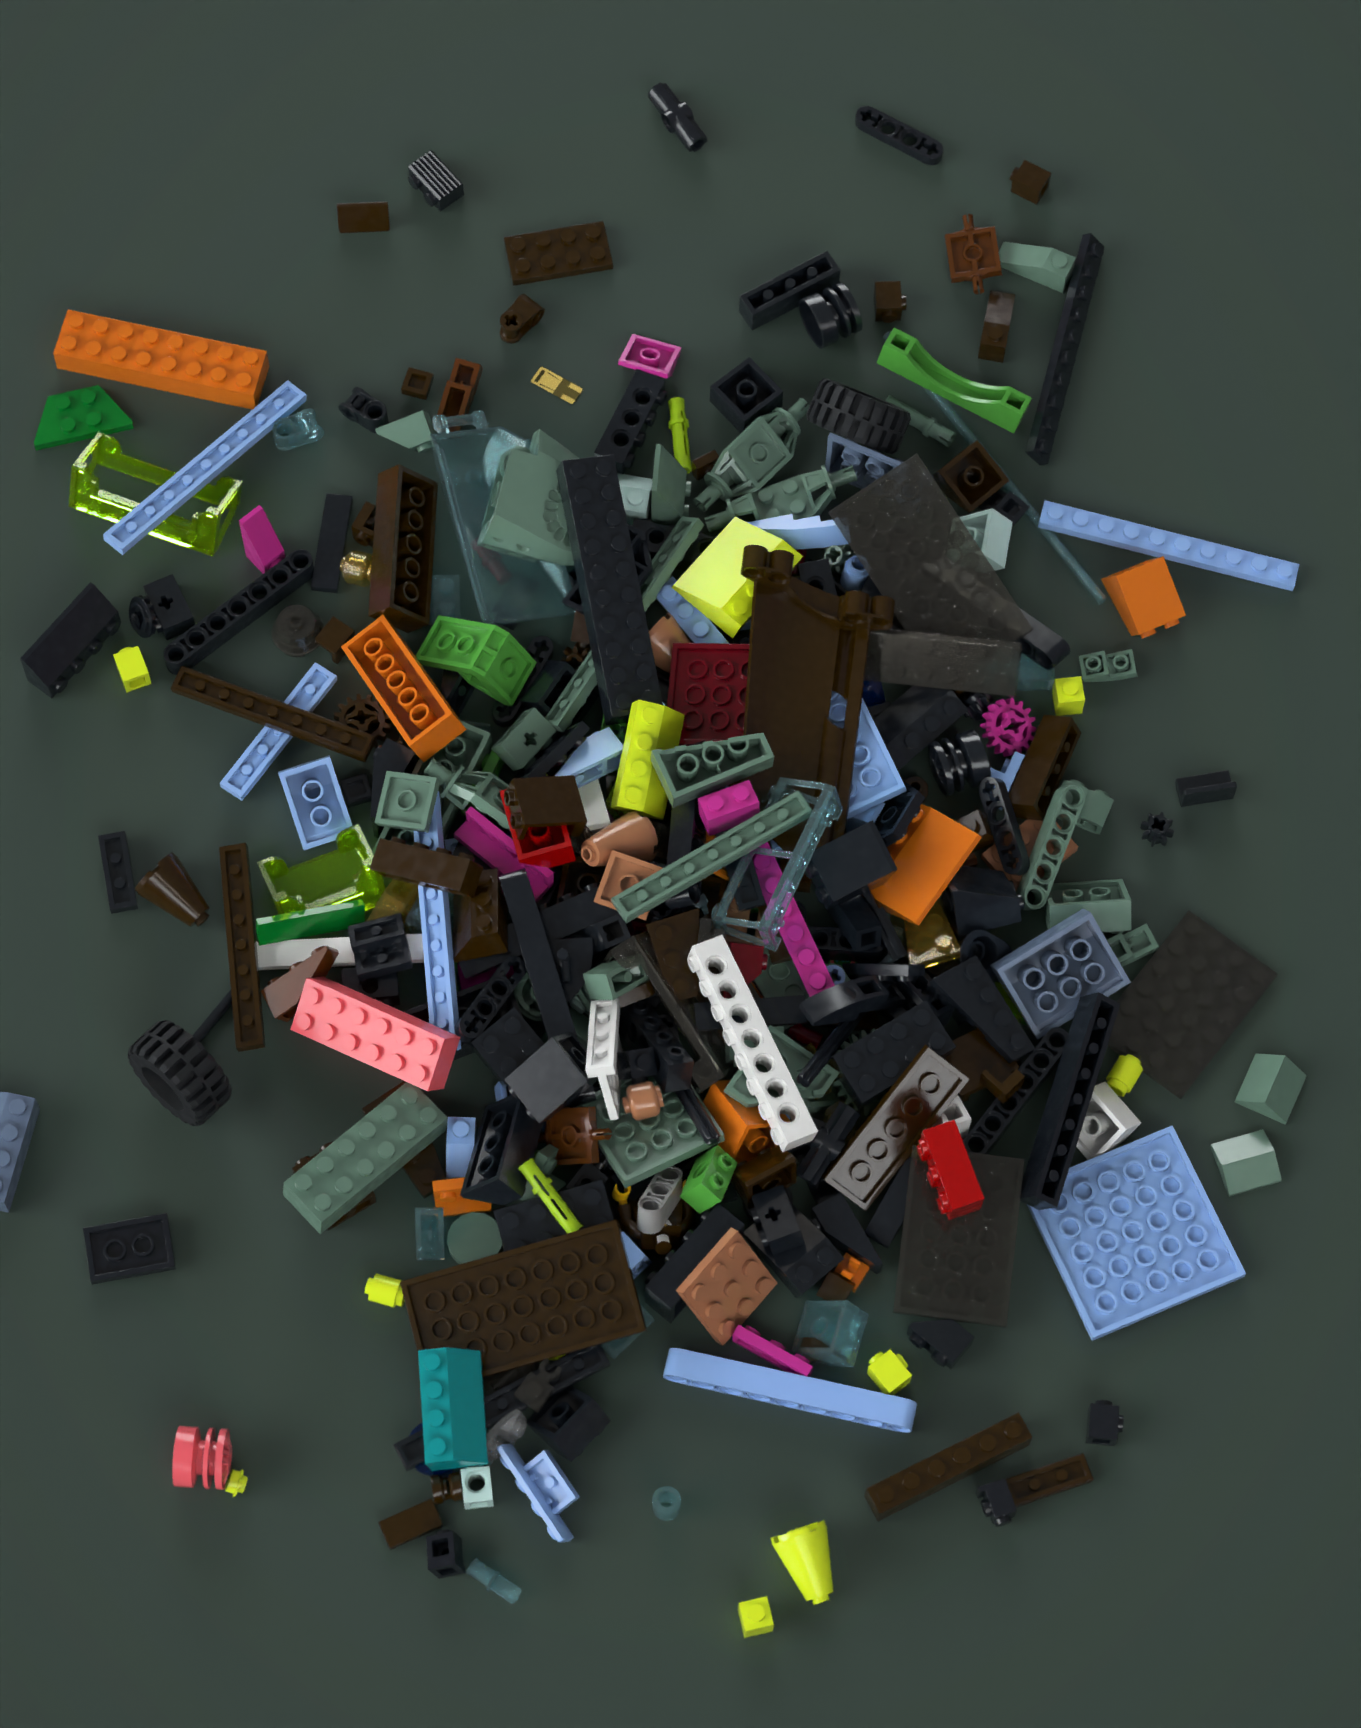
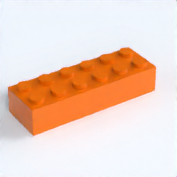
(403, 688)

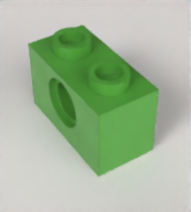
(708, 1179)

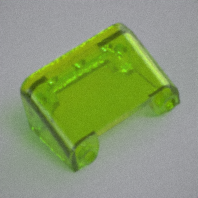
(326, 879)

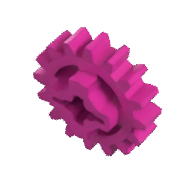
(1002, 715)

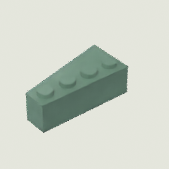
(706, 767)

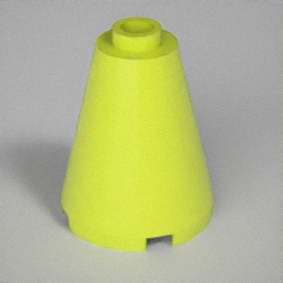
(807, 1560)

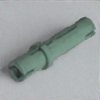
(926, 425)

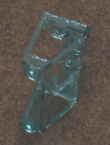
(826, 808)

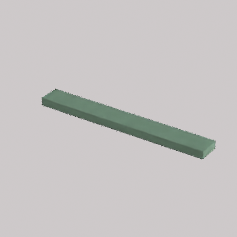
(711, 856)

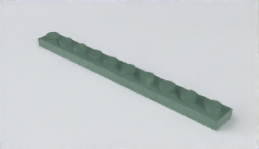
(663, 564)

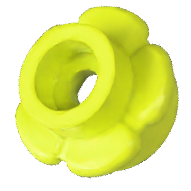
(236, 1482)

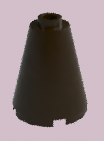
(174, 891)

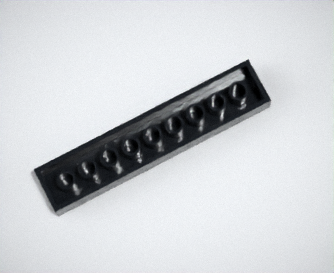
(608, 585)

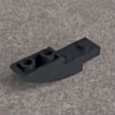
(849, 999)

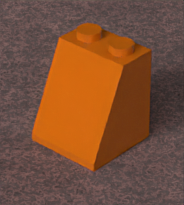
(1145, 597)
(743, 1127)

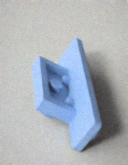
(545, 1487)

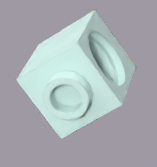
(480, 1498)

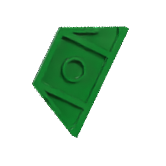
(79, 417)

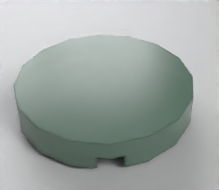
(473, 1237)

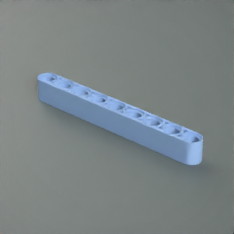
(790, 1390)

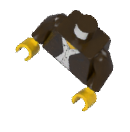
(677, 1225)

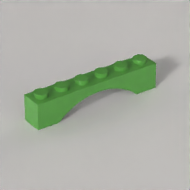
(994, 403)

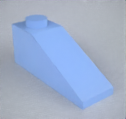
(594, 757)

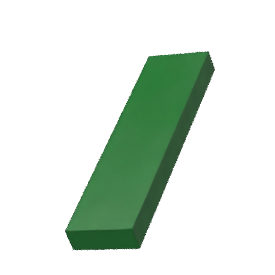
(309, 922)

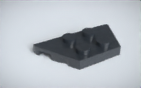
(898, 814)

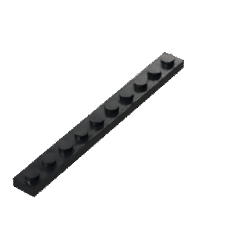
(1065, 349)

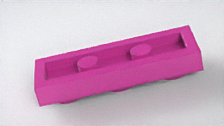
(771, 1351)

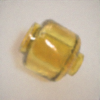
(357, 568)

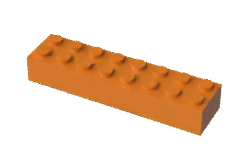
(161, 359)

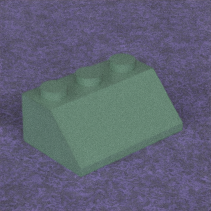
(1105, 900)

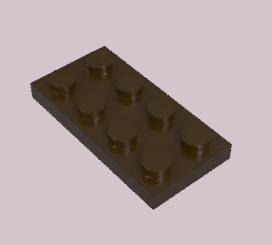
(558, 253)

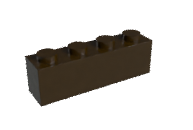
(1043, 766)
(426, 867)

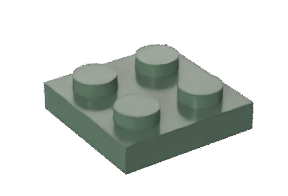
(407, 801)

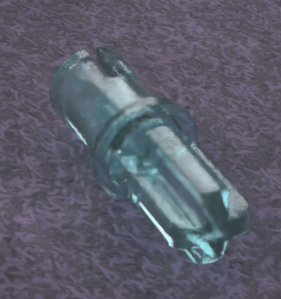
(493, 1581)

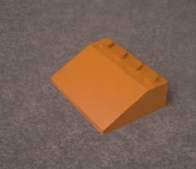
(925, 864)

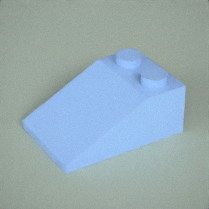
(315, 801)

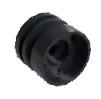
(830, 315)
(955, 763)

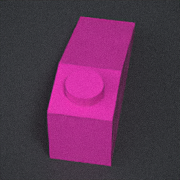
(260, 540)

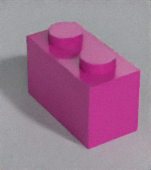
(728, 807)

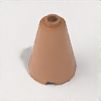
(662, 637)
(627, 835)

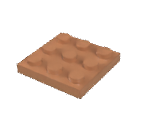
(726, 1286)

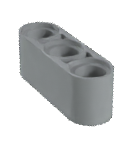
(659, 1200)

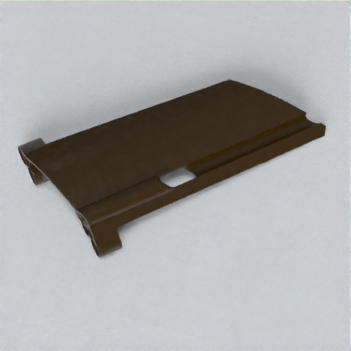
(798, 654)

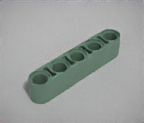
(1060, 840)

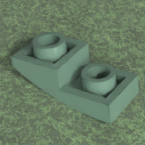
(1108, 667)

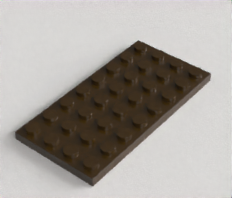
(530, 1300)

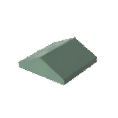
(1246, 1162)

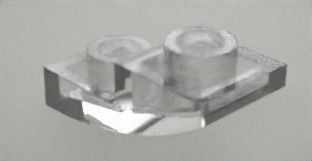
(507, 1429)

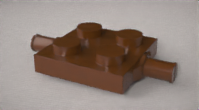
(973, 254)
(575, 1135)

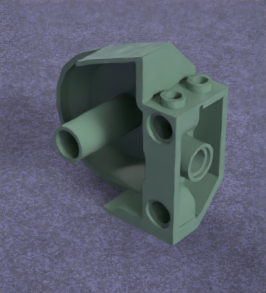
(526, 504)

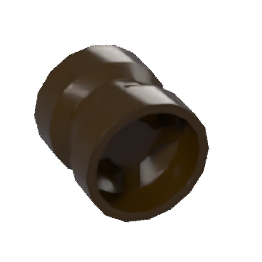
(439, 1488)

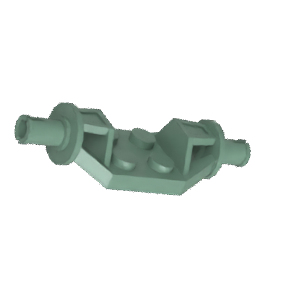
(754, 455)
(786, 498)
(484, 795)

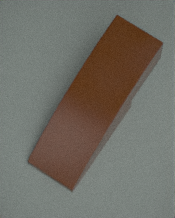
(460, 390)

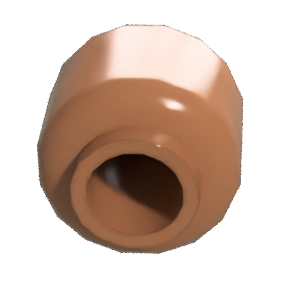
(643, 1100)

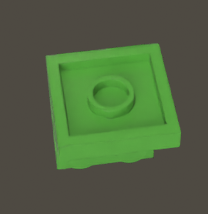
(480, 654)

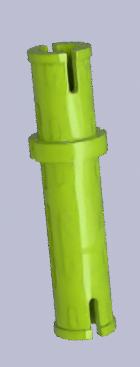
(678, 425)
(530, 1169)

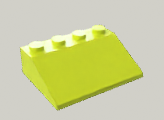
(715, 577)

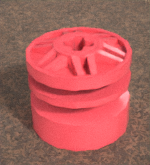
(201, 1457)

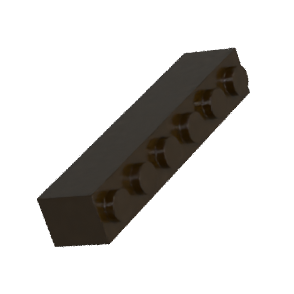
(948, 1466)

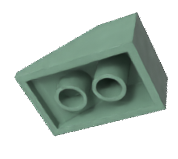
(668, 489)

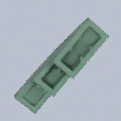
(1133, 945)

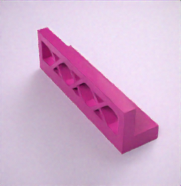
(499, 851)

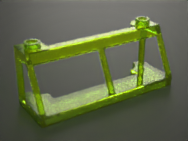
(199, 534)

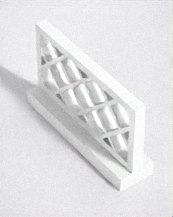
(603, 1049)

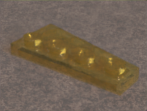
(931, 940)

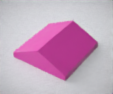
(650, 356)

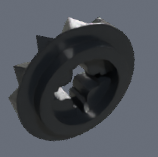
(142, 616)

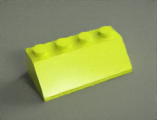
(637, 783)

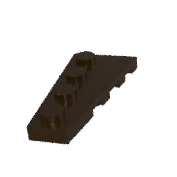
(425, 1165)

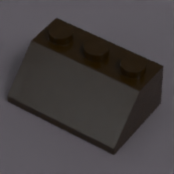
(480, 921)

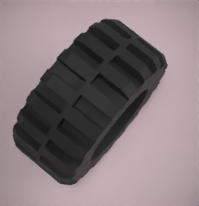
(858, 416)
(179, 1073)

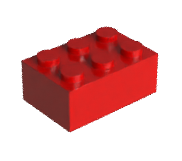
(950, 1170)

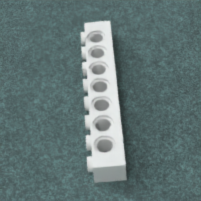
(717, 954)

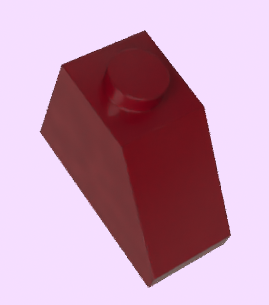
(749, 960)

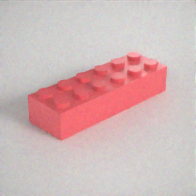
(375, 1033)

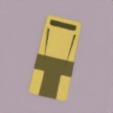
(556, 385)

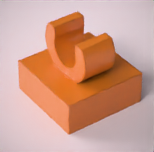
(852, 1270)

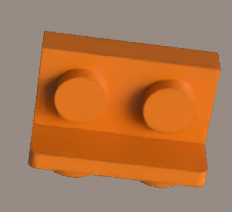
(448, 1196)

